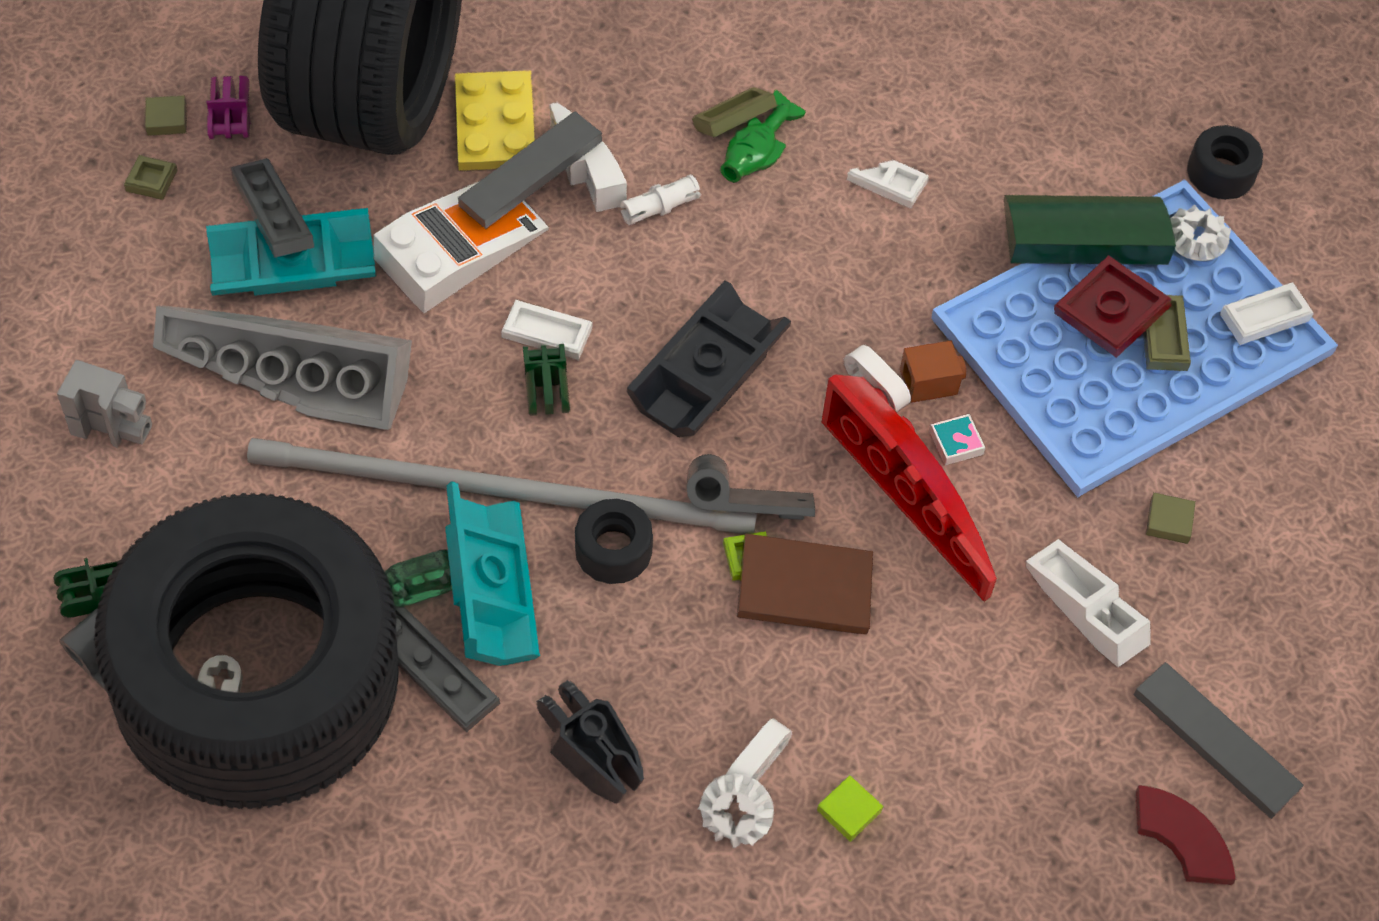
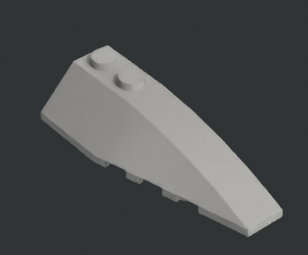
(305, 365)

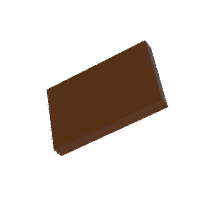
(805, 584)

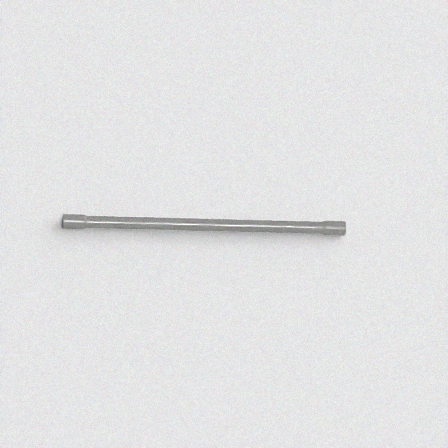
(286, 455)

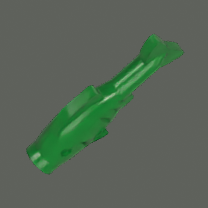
(755, 145)

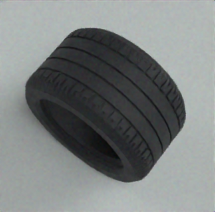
(356, 68)
(267, 741)

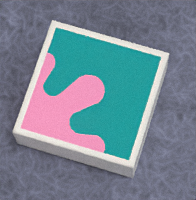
(957, 439)

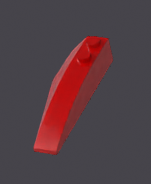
(908, 474)

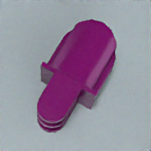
(228, 114)

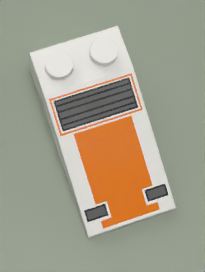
(444, 248)

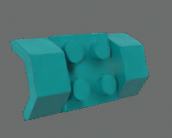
(245, 262)
(491, 580)

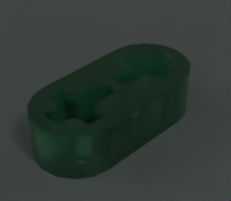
(420, 578)

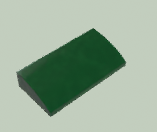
(1088, 229)

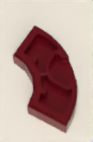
(1186, 833)

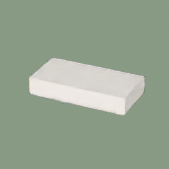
(1266, 313)
(543, 326)

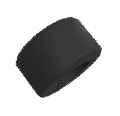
(1220, 179)
(618, 564)

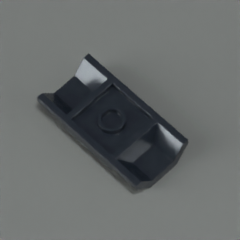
(705, 362)

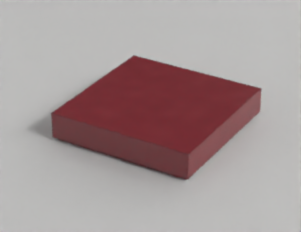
(1112, 306)

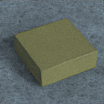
(166, 115)
(150, 177)
(1170, 518)

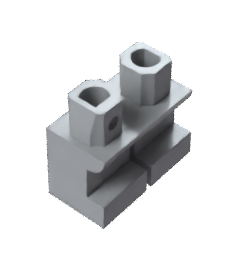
(102, 402)

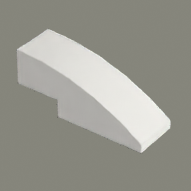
(595, 168)
(1090, 602)

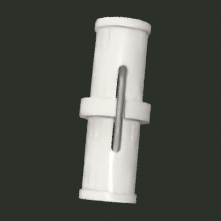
(660, 199)

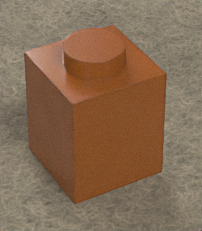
(932, 371)

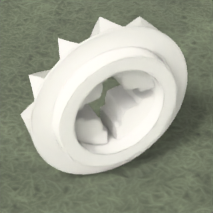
(1208, 245)
(751, 798)

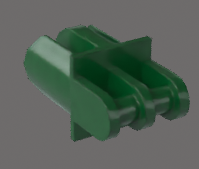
(546, 369)
(81, 587)

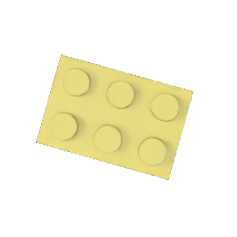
(492, 117)

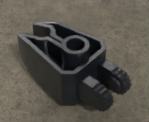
(592, 743)

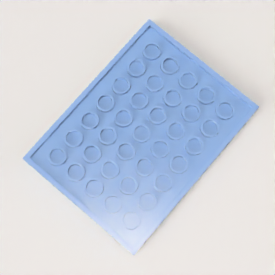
(1108, 412)

